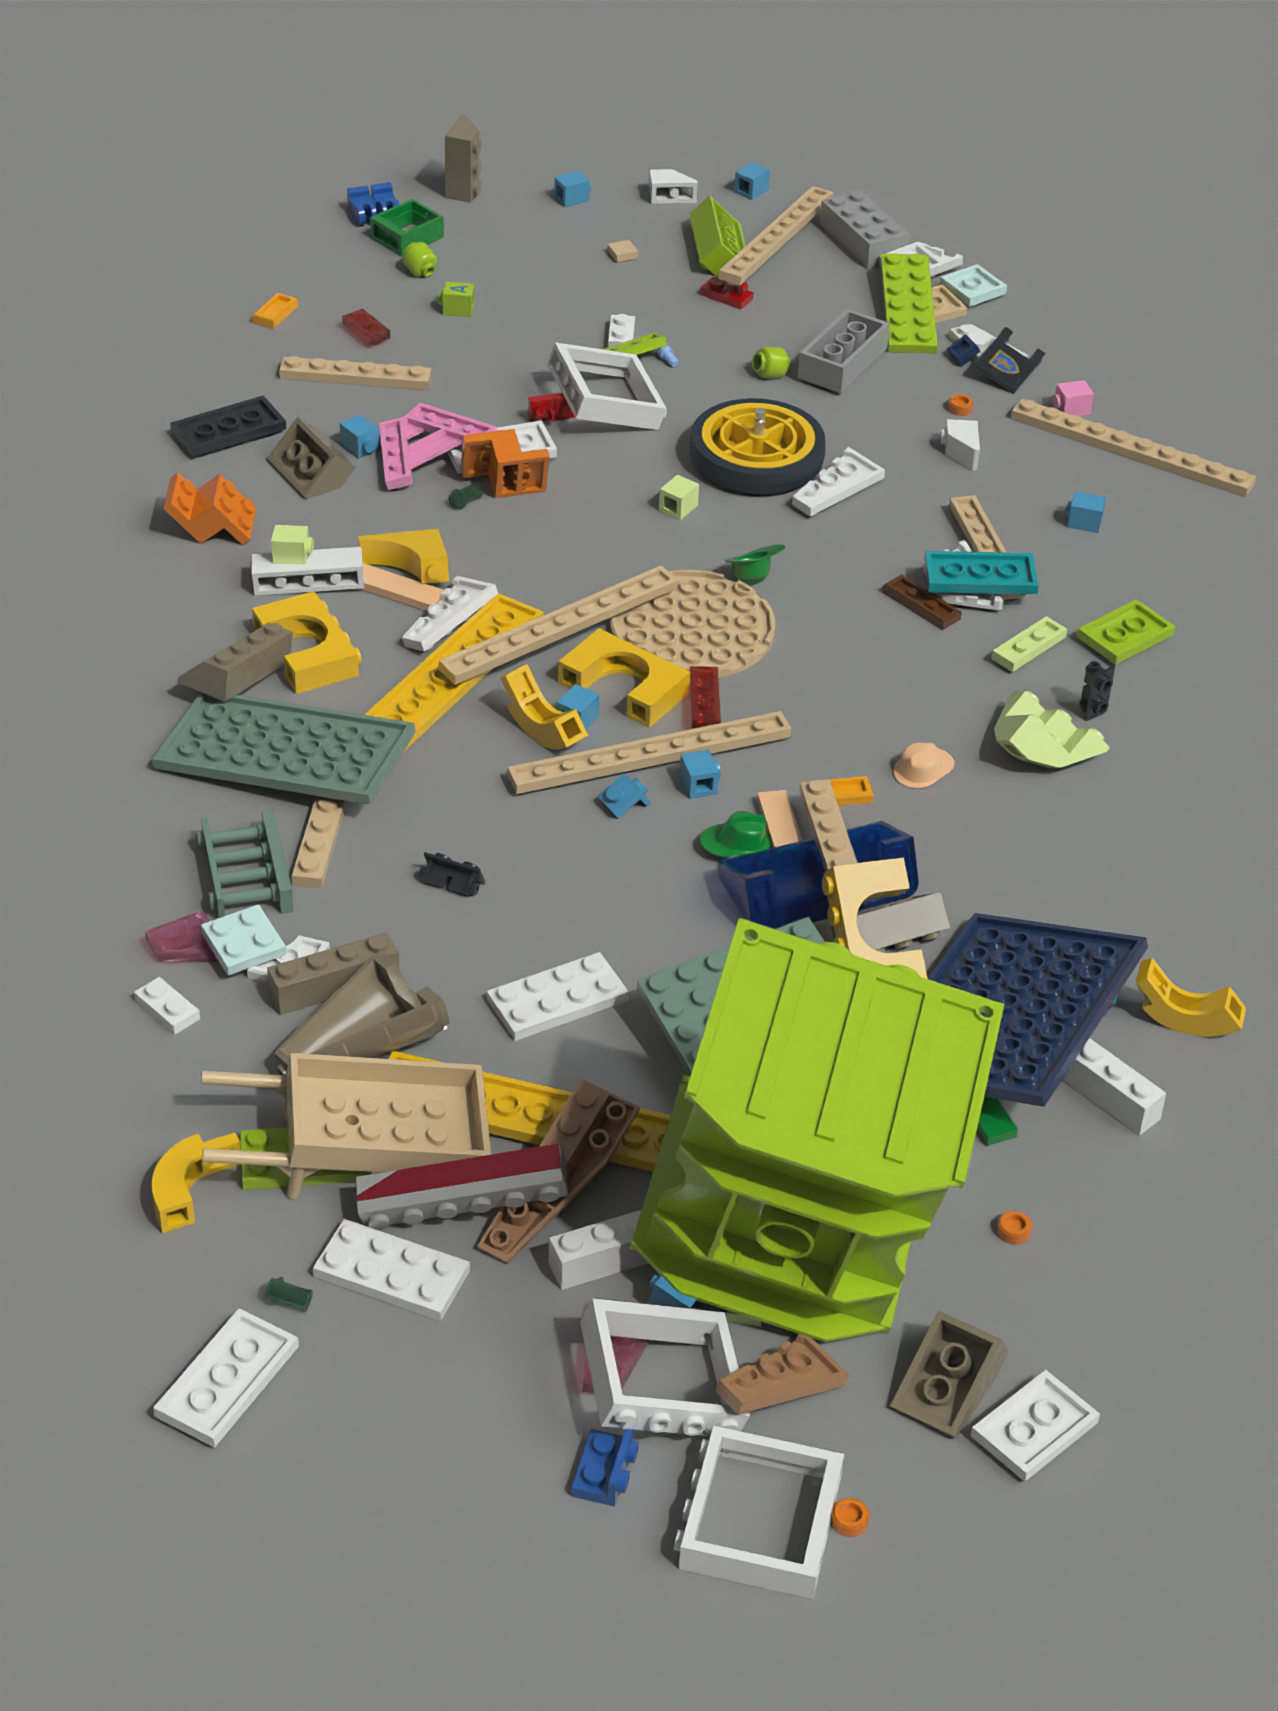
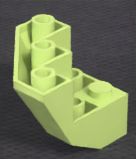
(1044, 735)

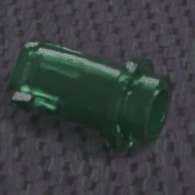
(460, 498)
(288, 1294)

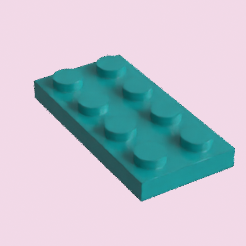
(981, 572)

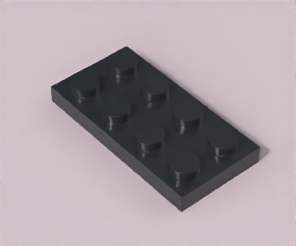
(228, 426)

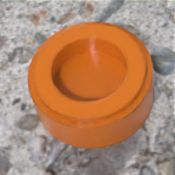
(960, 405)
(1014, 1227)
(850, 1517)

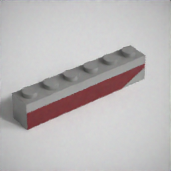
(462, 1186)

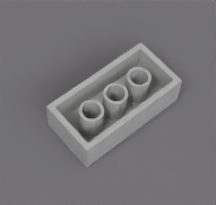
(862, 227)
(843, 350)

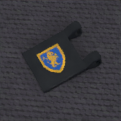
(1006, 364)

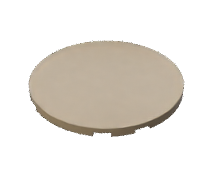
(701, 623)

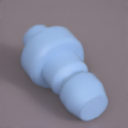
(666, 353)

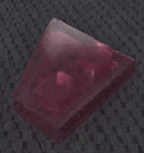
(181, 940)

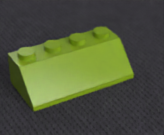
(715, 234)

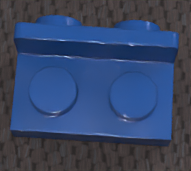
(604, 1466)

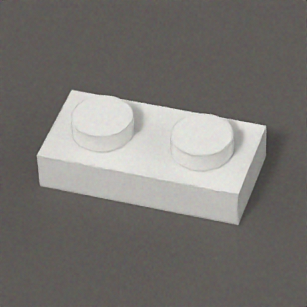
(621, 329)
(166, 1005)

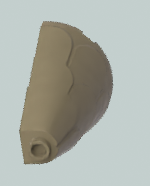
(368, 1016)

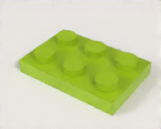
(1126, 631)

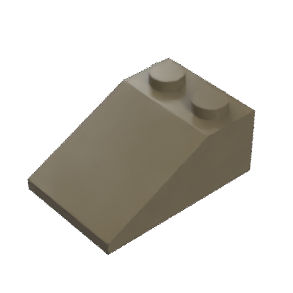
(949, 1374)

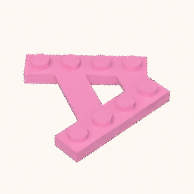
(446, 431)

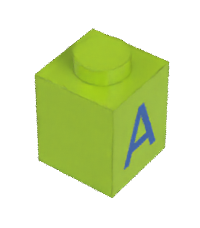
(457, 299)

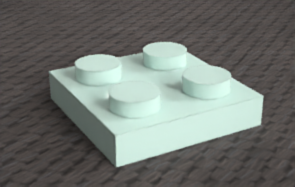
(973, 285)
(243, 939)

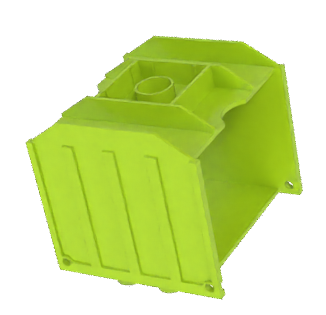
(815, 1134)

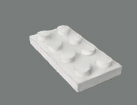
(530, 437)
(557, 996)
(391, 1269)
(226, 1377)

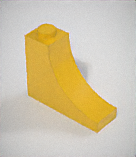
(414, 551)

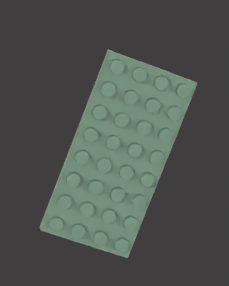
(285, 747)

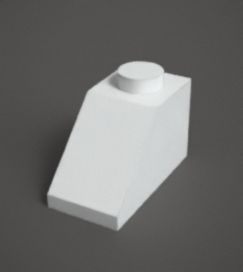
(670, 187)
(962, 442)

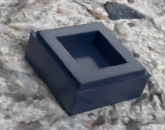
(963, 350)

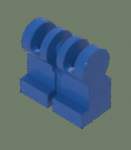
(363, 205)

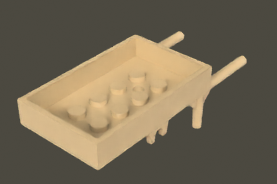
(367, 1115)

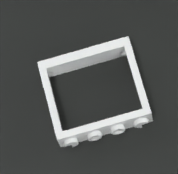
(570, 359)
(658, 1323)
(747, 1566)

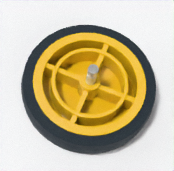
(757, 446)

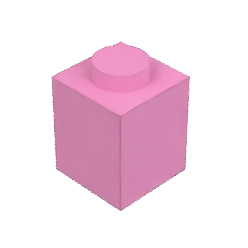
(1073, 398)

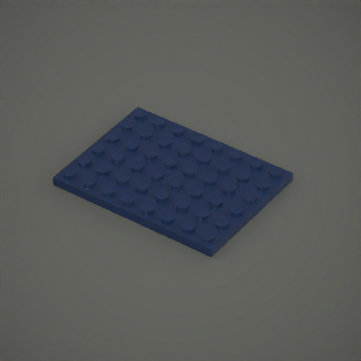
(1053, 992)

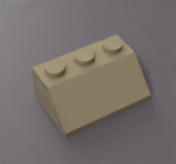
(462, 161)
(310, 460)

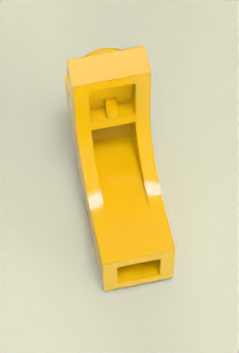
(536, 716)
(1185, 1011)
(178, 1172)

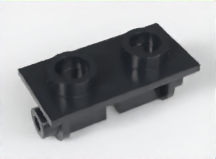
(1097, 690)
(441, 867)

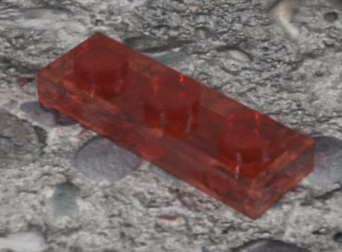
(704, 696)

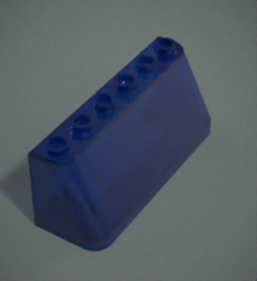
(786, 880)

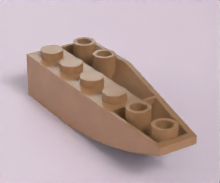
(588, 1135)

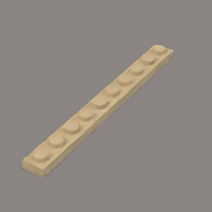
(774, 236)
(1134, 447)
(557, 625)
(647, 752)

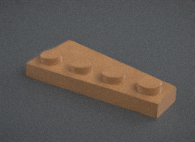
(786, 1375)

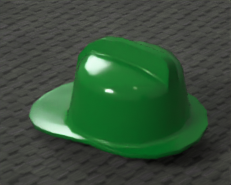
(755, 565)
(739, 836)

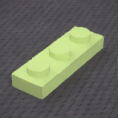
(1029, 644)

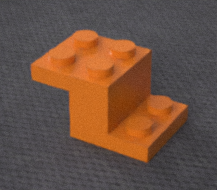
(507, 466)
(210, 508)

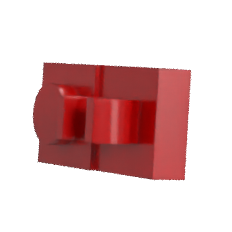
(727, 294)
(549, 408)

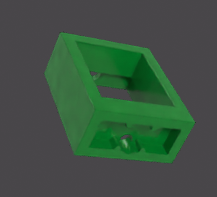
(387, 226)

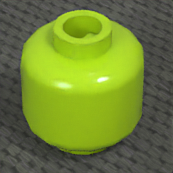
(419, 259)
(771, 362)

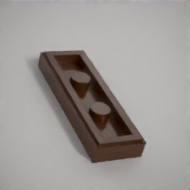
(922, 602)

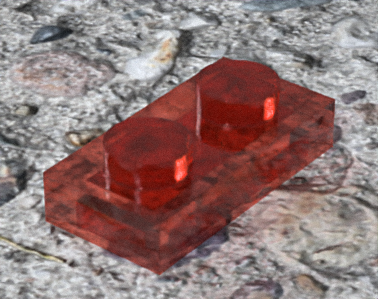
(366, 327)

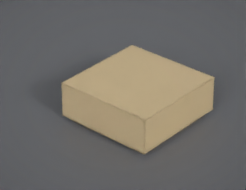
(622, 251)

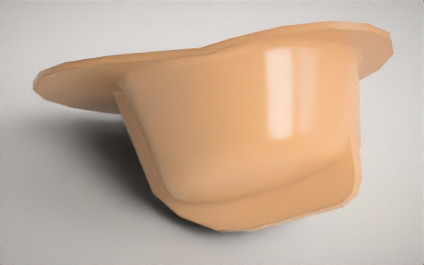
(922, 765)

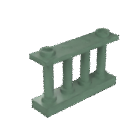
(270, 851)

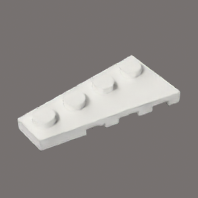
(841, 480)
(454, 608)

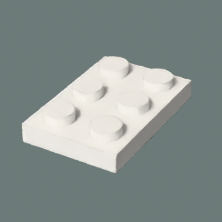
(1035, 1425)

